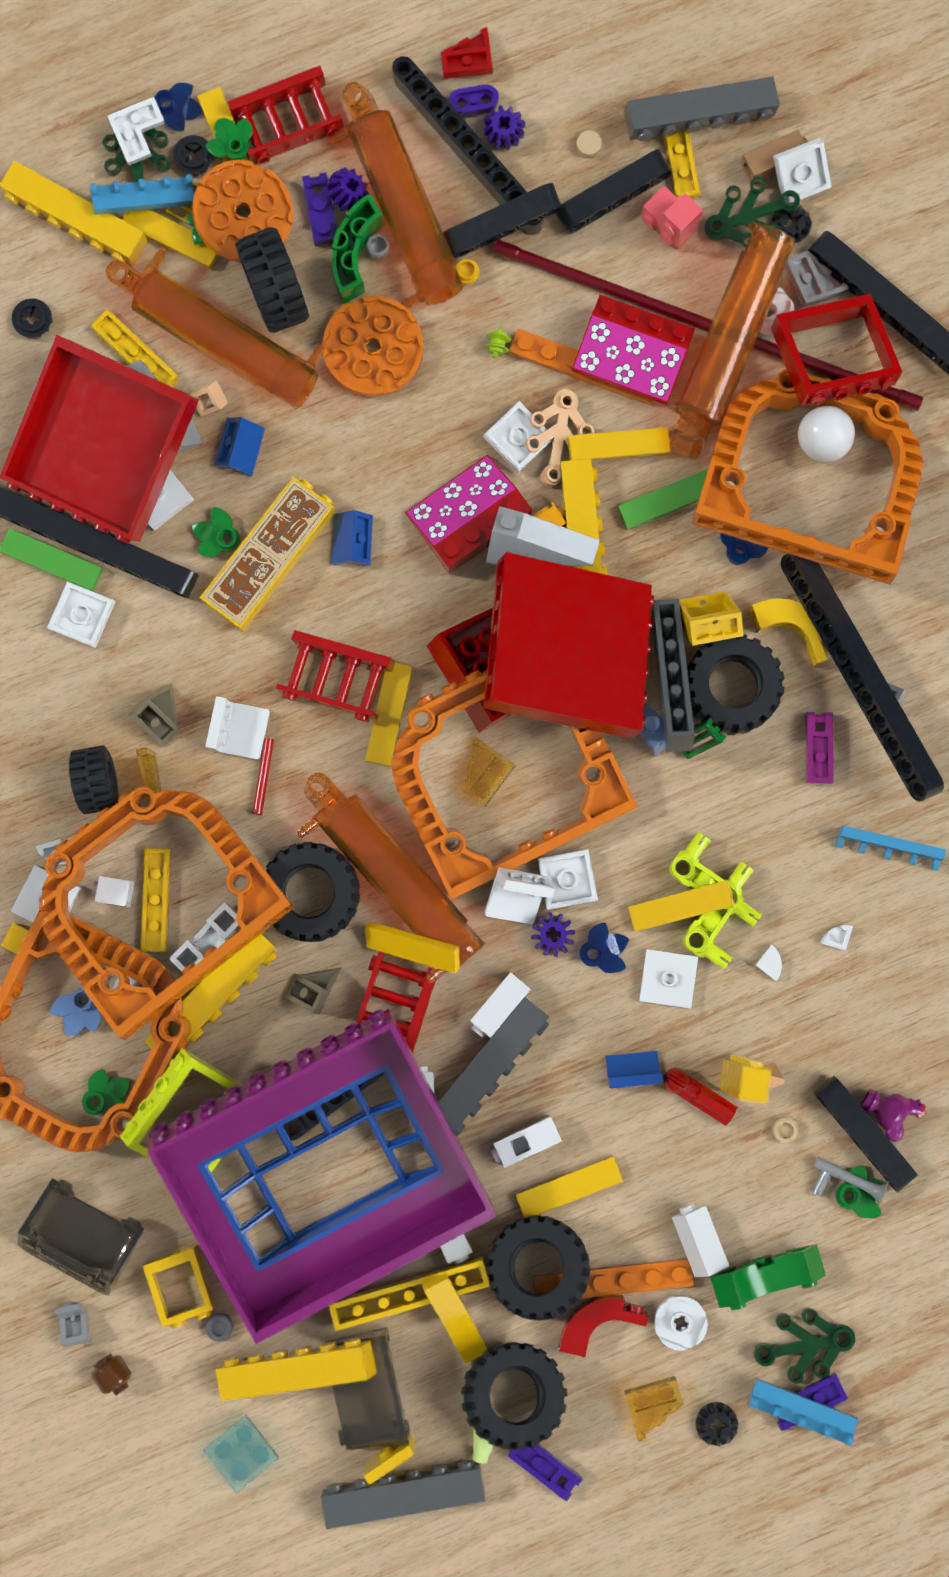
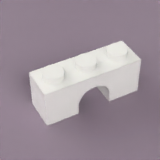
(218, 930)

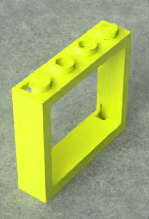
(162, 1093)

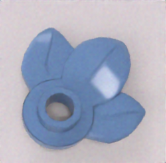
(75, 1013)

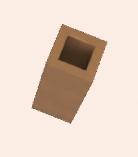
(761, 161)

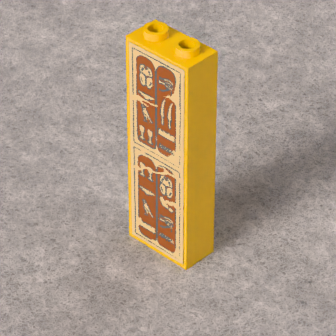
(268, 553)

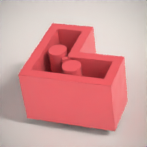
(672, 217)

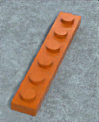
(557, 358)
(626, 1278)

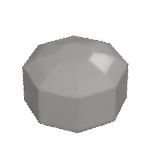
(378, 246)

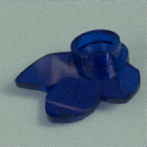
(180, 106)
(749, 549)
(607, 947)

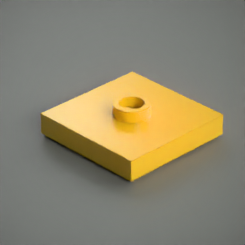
(388, 1459)

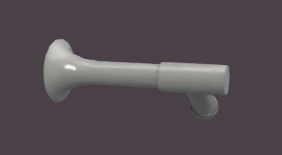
(829, 1169)

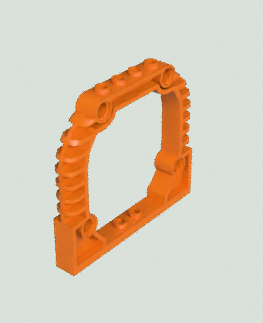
(873, 554)
(461, 867)
(137, 965)
(130, 1006)

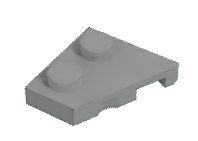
(812, 279)

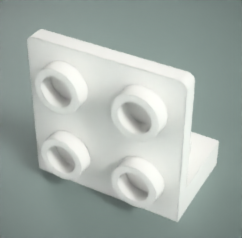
(237, 729)
(517, 895)

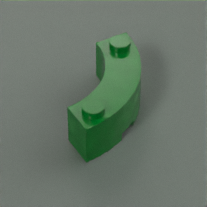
(348, 244)
(767, 1275)

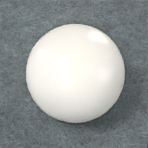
(826, 434)

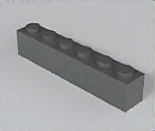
(701, 108)
(672, 675)
(491, 1062)
(403, 1494)

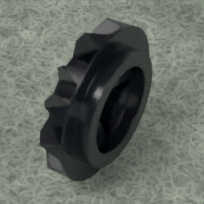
(193, 144)
(803, 224)
(25, 310)
(725, 1415)

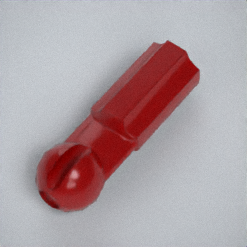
(699, 1095)

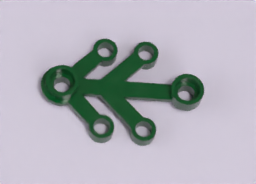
(137, 167)
(747, 214)
(808, 1345)

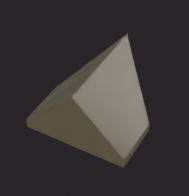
(157, 715)
(312, 989)

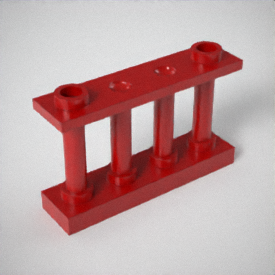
(289, 91)
(330, 650)
(417, 1004)

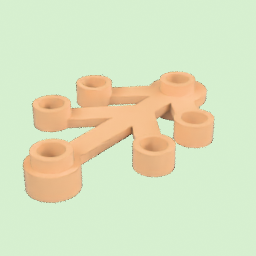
(559, 432)

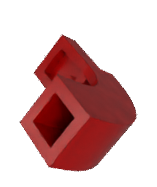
(590, 1315)

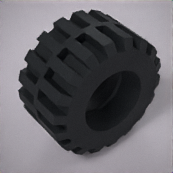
(93, 779)

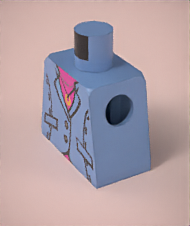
(653, 733)

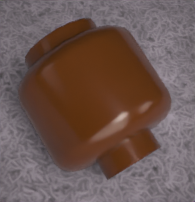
(111, 1374)

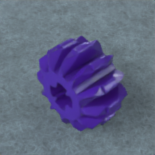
(503, 136)
(346, 188)
(558, 927)

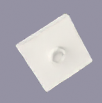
(803, 169)
(510, 435)
(170, 501)
(81, 614)
(571, 877)
(29, 898)
(668, 978)

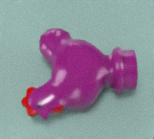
(892, 1112)

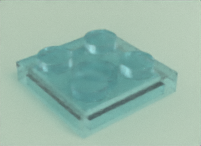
(241, 1453)

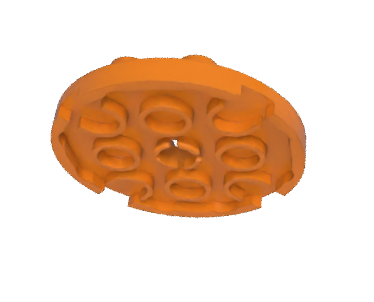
(236, 185)
(379, 371)

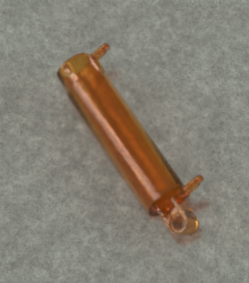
(401, 198)
(217, 332)
(730, 338)
(389, 869)

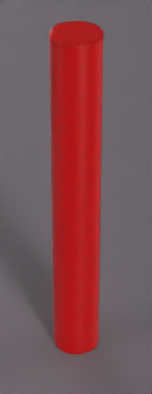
(263, 776)

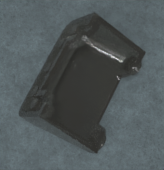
(79, 1237)
(372, 1408)

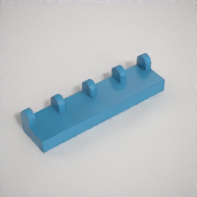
(142, 195)
(891, 843)
(803, 1411)

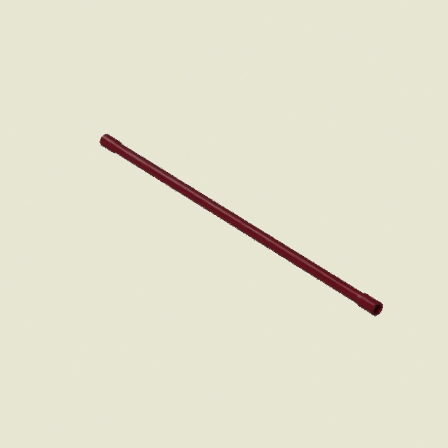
(515, 253)

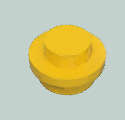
(468, 271)

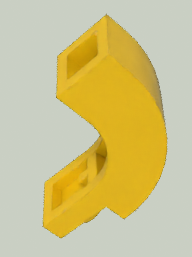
(792, 615)

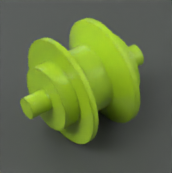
(497, 344)

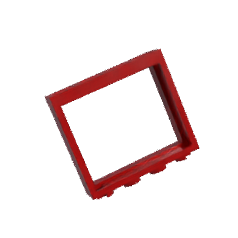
(828, 314)

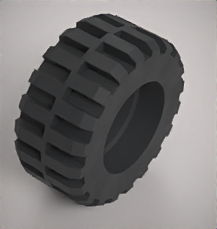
(272, 279)
(760, 663)
(345, 890)
(502, 1276)
(549, 1392)

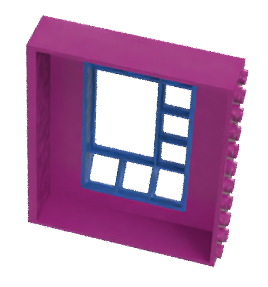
(354, 1242)

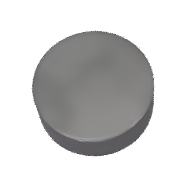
(219, 1327)

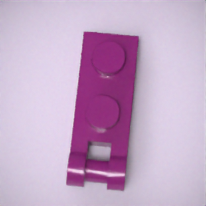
(819, 748)

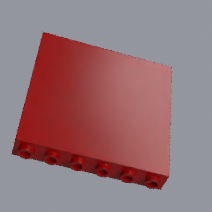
(98, 440)
(569, 646)

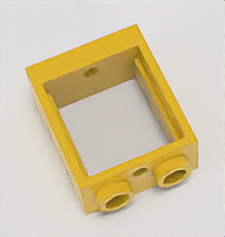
(698, 618)
(189, 1254)

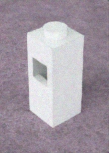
(499, 1006)
(525, 1142)
(700, 1240)

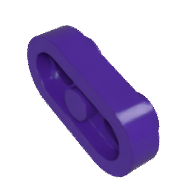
(473, 99)

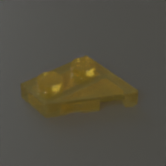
(149, 769)
(485, 772)
(652, 1404)

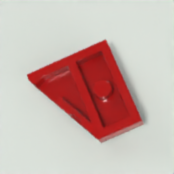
(468, 57)

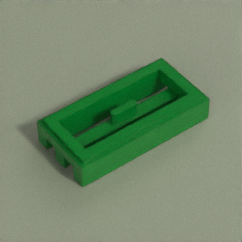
(711, 731)

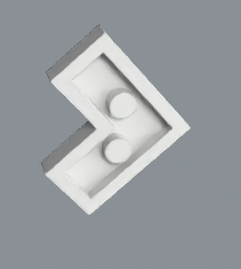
(130, 124)

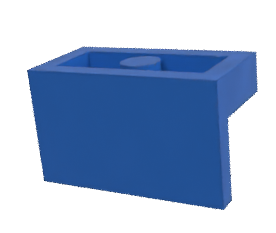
(239, 445)
(352, 538)
(633, 1069)

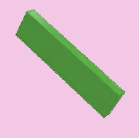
(662, 501)
(51, 560)

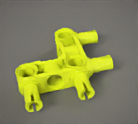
(710, 923)

